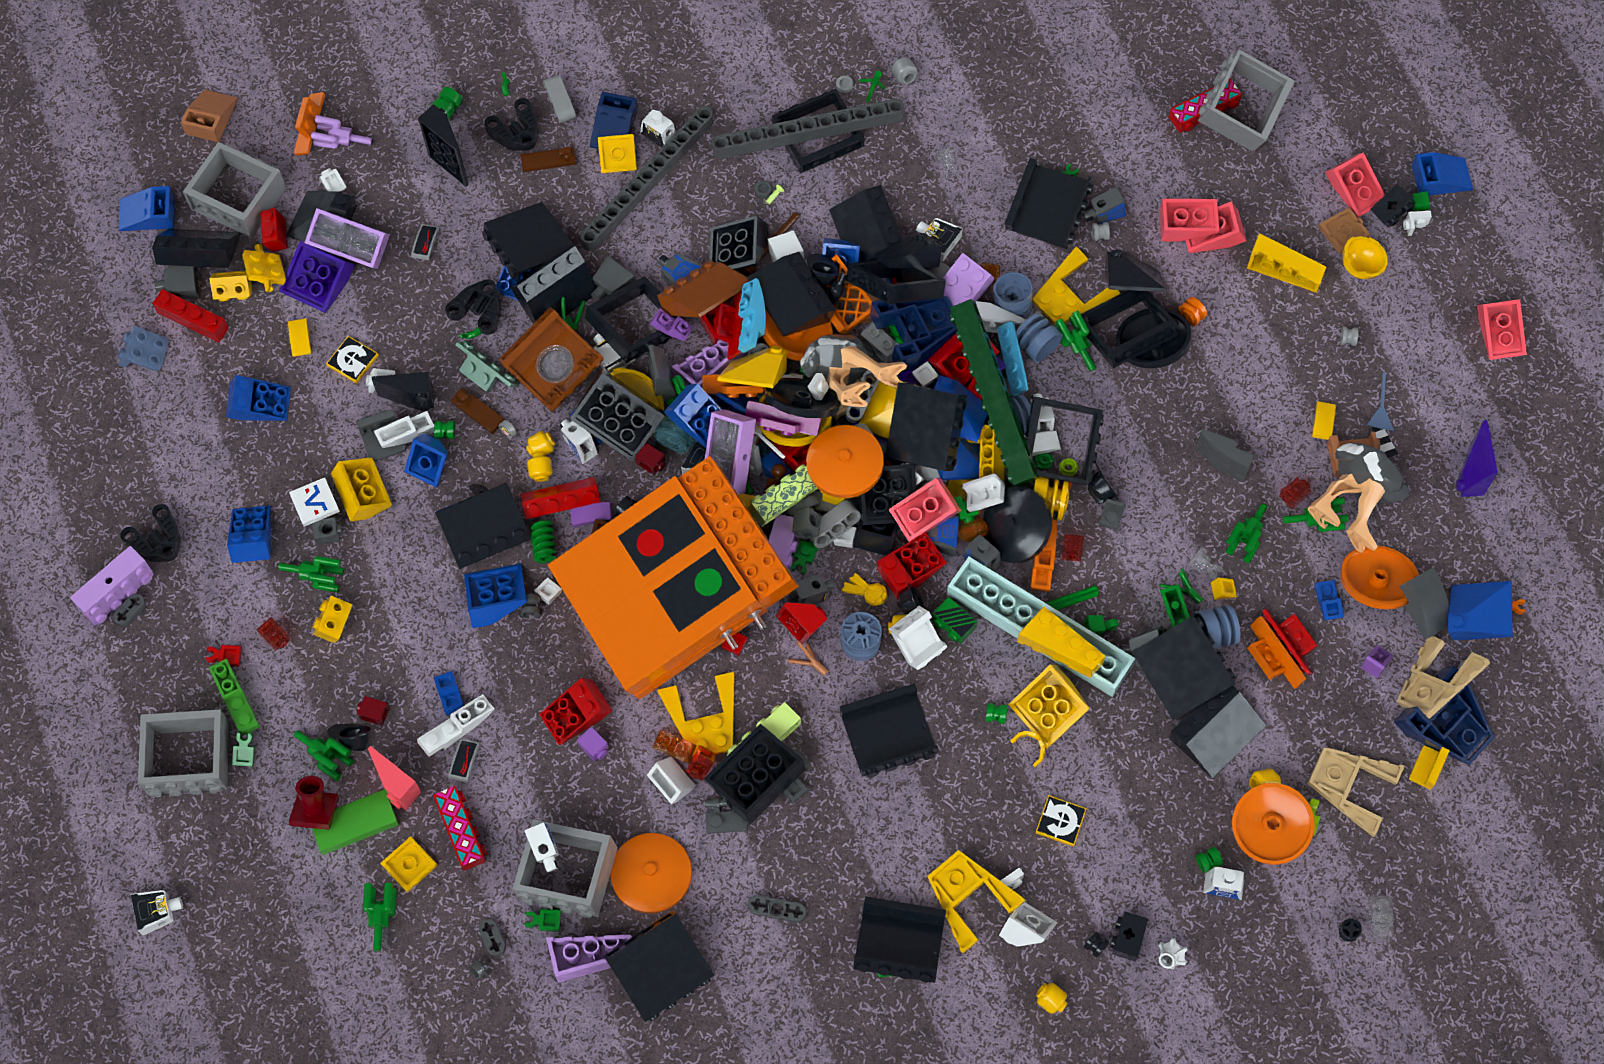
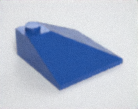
(973, 416)
(967, 463)
(494, 595)
(1480, 611)

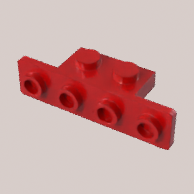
(729, 325)
(1295, 636)

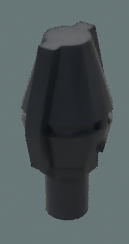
(837, 289)

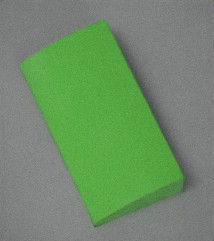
(357, 822)

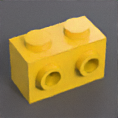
(230, 285)
(332, 619)

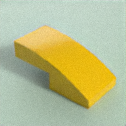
(299, 337)
(1323, 420)

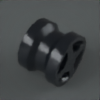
(1353, 927)
(1096, 944)

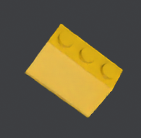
(360, 488)

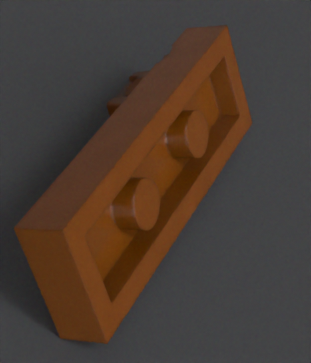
(548, 159)
(477, 410)

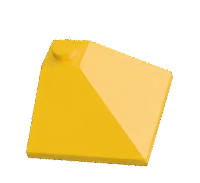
(757, 369)
(880, 410)
(1049, 705)

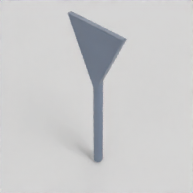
(1380, 418)

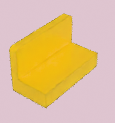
(1428, 766)

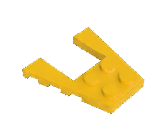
(1058, 300)
(712, 731)
(959, 879)

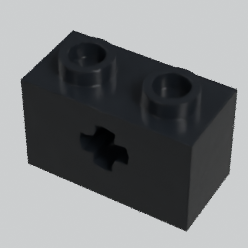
(1395, 196)
(1136, 927)

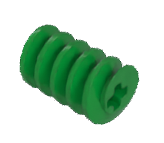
(542, 542)

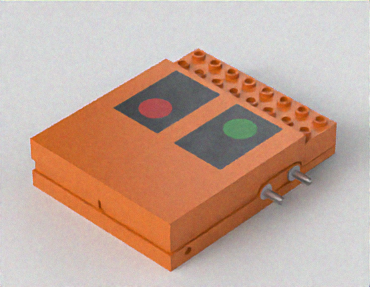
(673, 578)

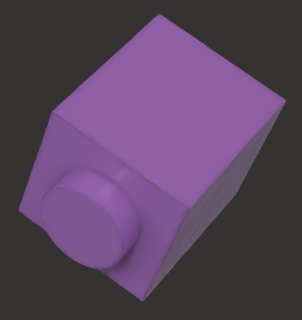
(593, 744)

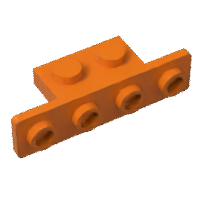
(306, 122)
(712, 386)
(1272, 655)

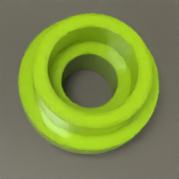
(1068, 462)

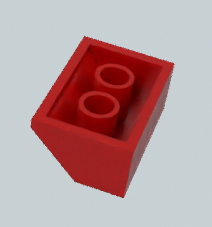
(951, 362)
(801, 619)

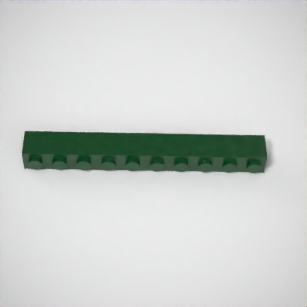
(994, 393)

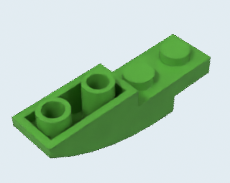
(234, 697)

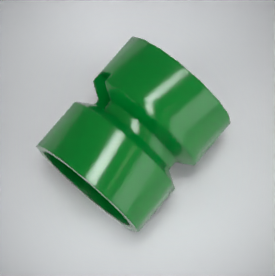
(448, 100)

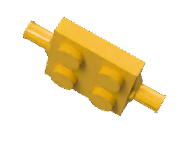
(264, 267)

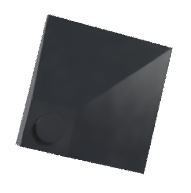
(329, 201)
(739, 242)
(1129, 273)
(892, 487)

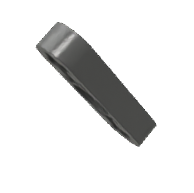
(761, 910)

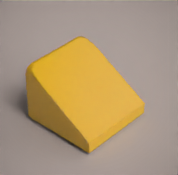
(1223, 588)

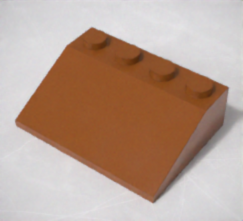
(701, 290)

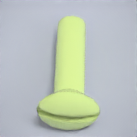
(778, 189)

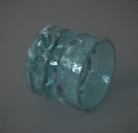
(672, 436)

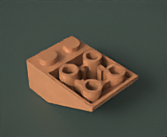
(208, 115)

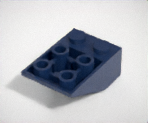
(613, 116)

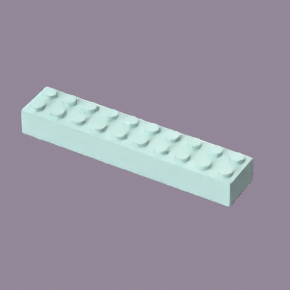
(1014, 608)

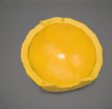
(1364, 257)

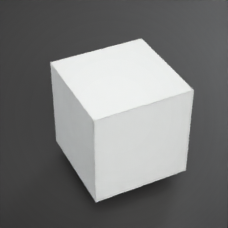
(784, 245)

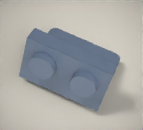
(143, 349)

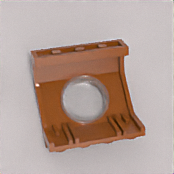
(551, 359)

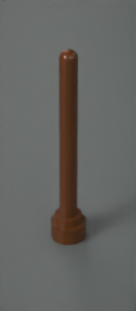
(784, 228)

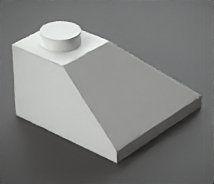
(1027, 926)

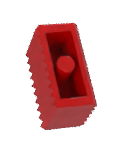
(273, 230)

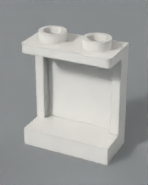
(917, 638)

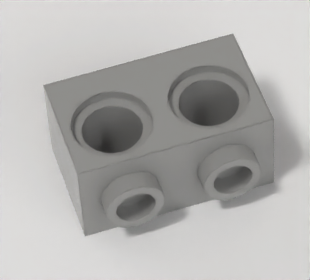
(878, 342)

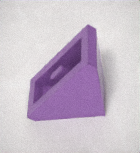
(1377, 661)

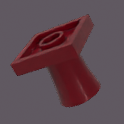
(312, 805)

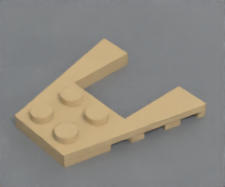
(1430, 692)
(1334, 778)

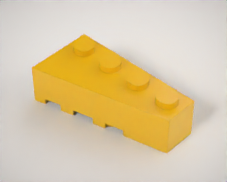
(1285, 264)
(1056, 639)

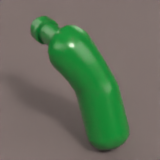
(504, 87)
(469, 335)

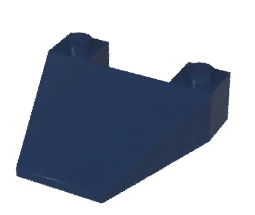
(921, 325)
(1456, 726)

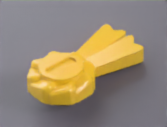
(873, 593)

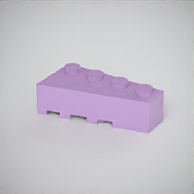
(708, 362)
(783, 538)
(581, 955)

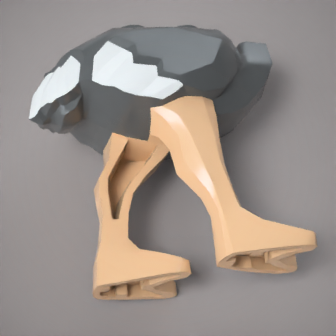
(842, 362)
(1372, 478)

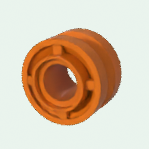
(1192, 311)

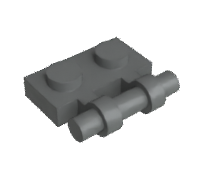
(722, 821)

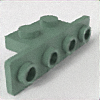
(481, 370)

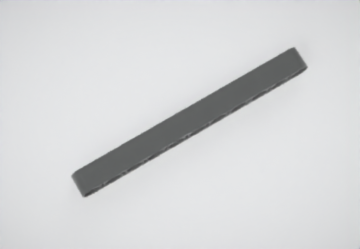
(801, 134)
(644, 185)

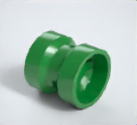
(444, 429)
(996, 713)
(1209, 859)

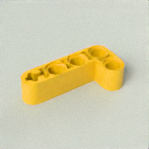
(989, 461)

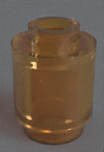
(972, 529)

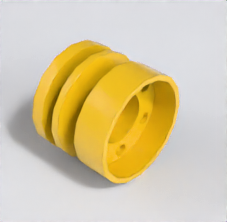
(1055, 497)

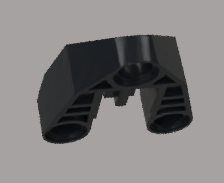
(503, 135)
(486, 303)
(144, 549)

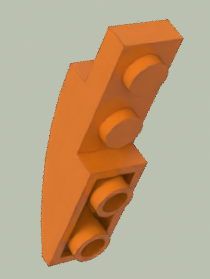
(1044, 563)

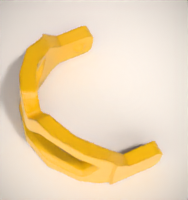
(1034, 735)

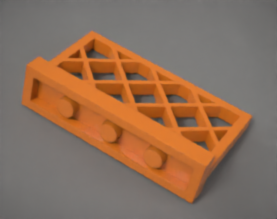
(838, 320)

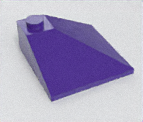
(316, 277)
(1479, 465)

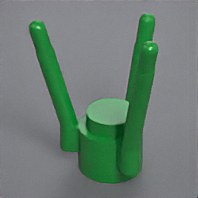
(568, 320)

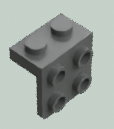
(368, 425)

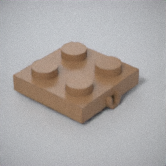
(1341, 228)

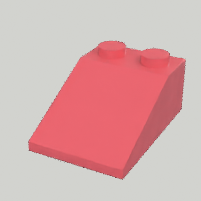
(1356, 184)
(1188, 219)
(1229, 235)
(1502, 329)
(925, 509)
(400, 787)

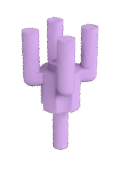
(336, 134)

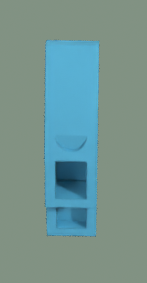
(753, 314)

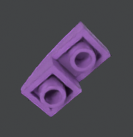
(676, 328)
(587, 514)

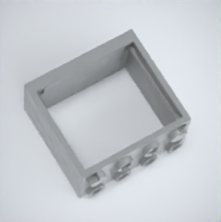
(1259, 74)
(249, 221)
(184, 722)
(566, 903)

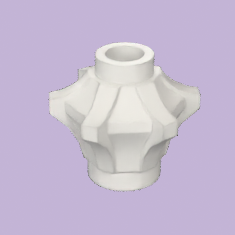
(1172, 954)

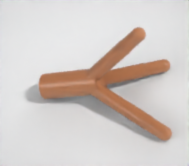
(813, 662)

